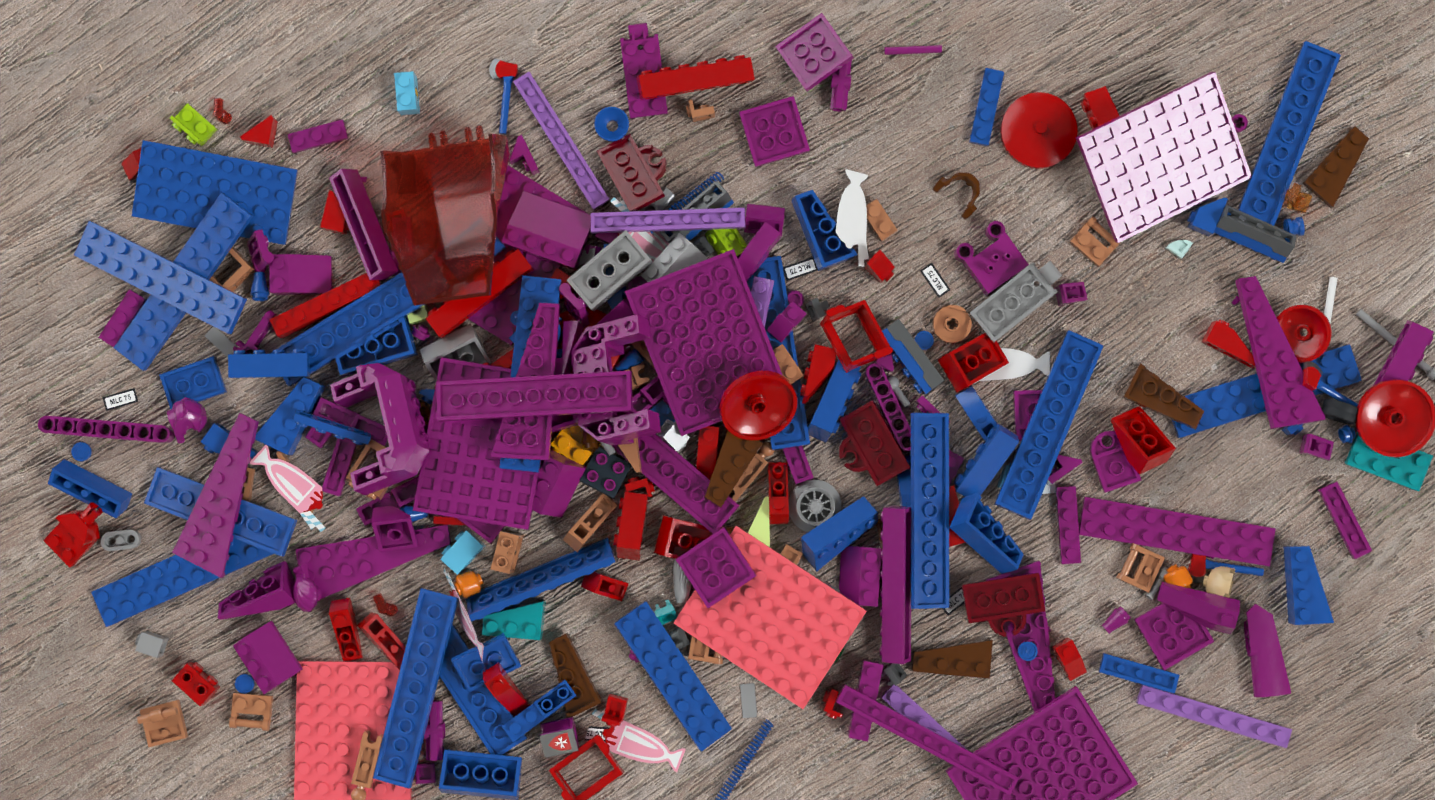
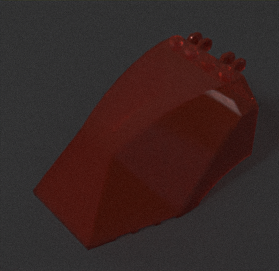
(444, 214)

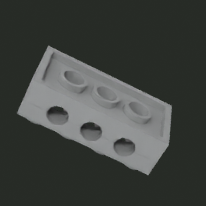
(597, 267)

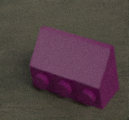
(556, 485)
(860, 574)
(267, 657)

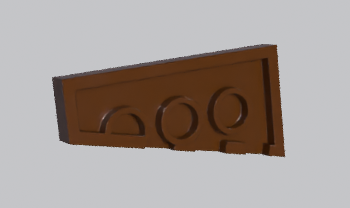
(1333, 172)
(1154, 394)
(730, 466)
(957, 660)
(571, 668)

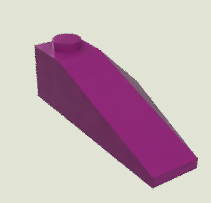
(262, 595)
(1208, 609)

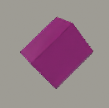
(886, 363)

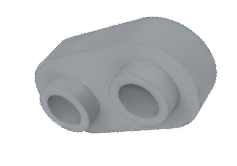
(121, 540)

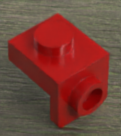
(636, 483)
(829, 699)
(615, 710)

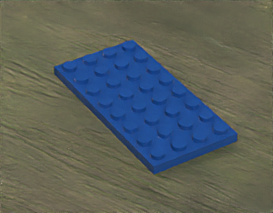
(183, 184)

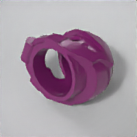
(186, 415)

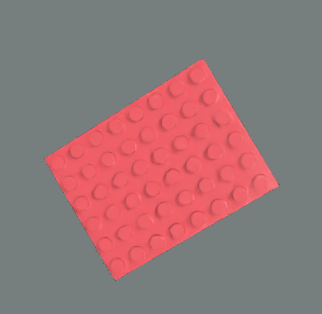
(777, 625)
(332, 712)

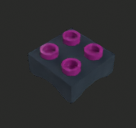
(605, 473)

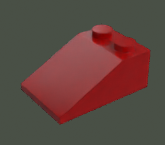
(972, 361)
(1142, 440)
(679, 536)

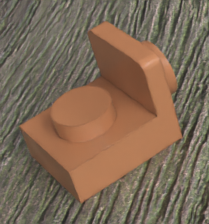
(702, 113)

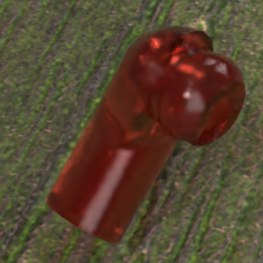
(219, 113)
(383, 607)

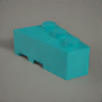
(518, 622)

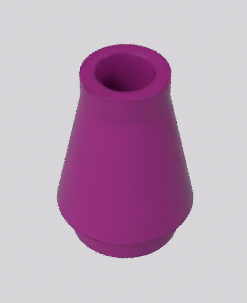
(1117, 619)

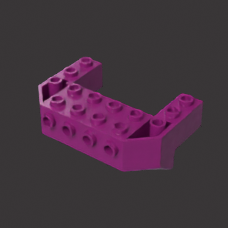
(593, 355)
(401, 420)

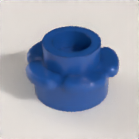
(1346, 434)

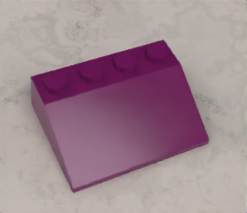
(548, 230)

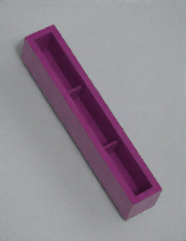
(363, 224)

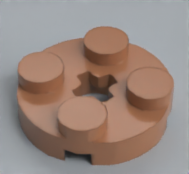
(961, 318)

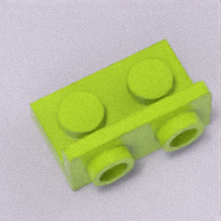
(194, 124)
(726, 240)

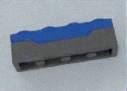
(711, 198)
(1255, 234)
(912, 358)

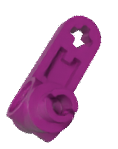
(258, 334)

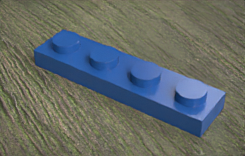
(986, 107)
(324, 425)
(1138, 673)

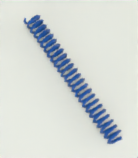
(696, 192)
(746, 762)

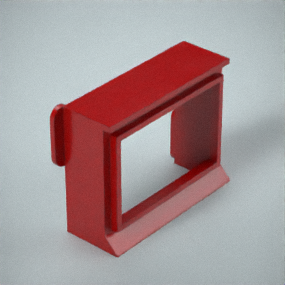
(870, 326)
(568, 793)

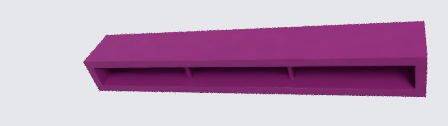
(896, 585)

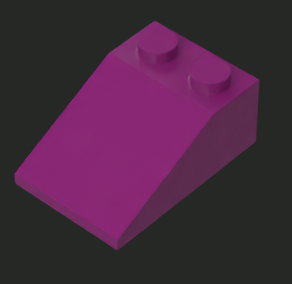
(300, 274)

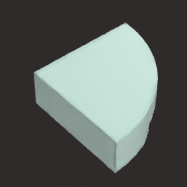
(1179, 247)

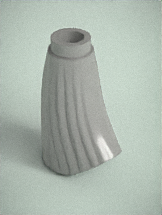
(682, 585)

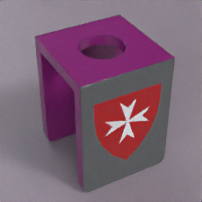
(559, 737)

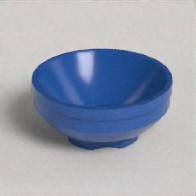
(611, 114)

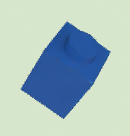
(1206, 217)

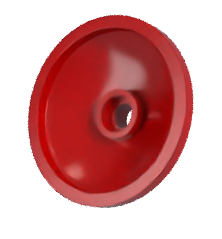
(1317, 325)

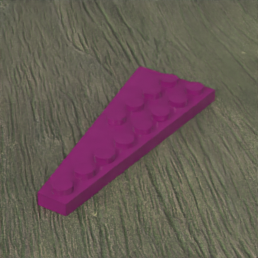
(1276, 364)
(531, 436)
(212, 521)
(354, 561)
(1037, 673)

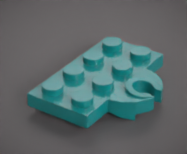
(1404, 470)

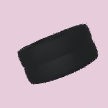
(1339, 411)

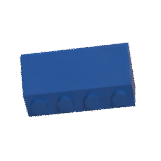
(480, 774)

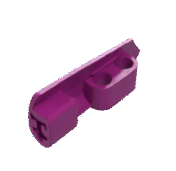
(1265, 654)

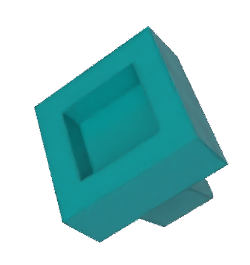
(666, 613)

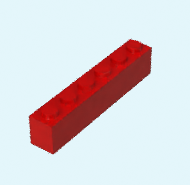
(695, 78)
(322, 306)
(456, 312)

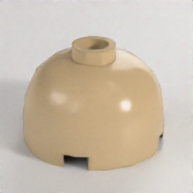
(1219, 581)

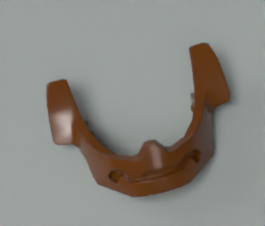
(971, 181)

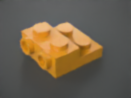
(569, 444)

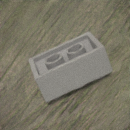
(674, 257)
(459, 345)

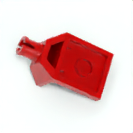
(74, 534)

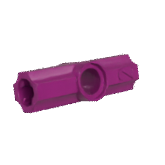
(840, 86)
(435, 732)

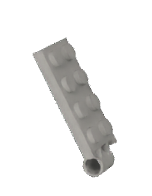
(1016, 299)

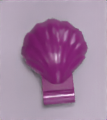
(305, 590)

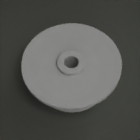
(813, 504)

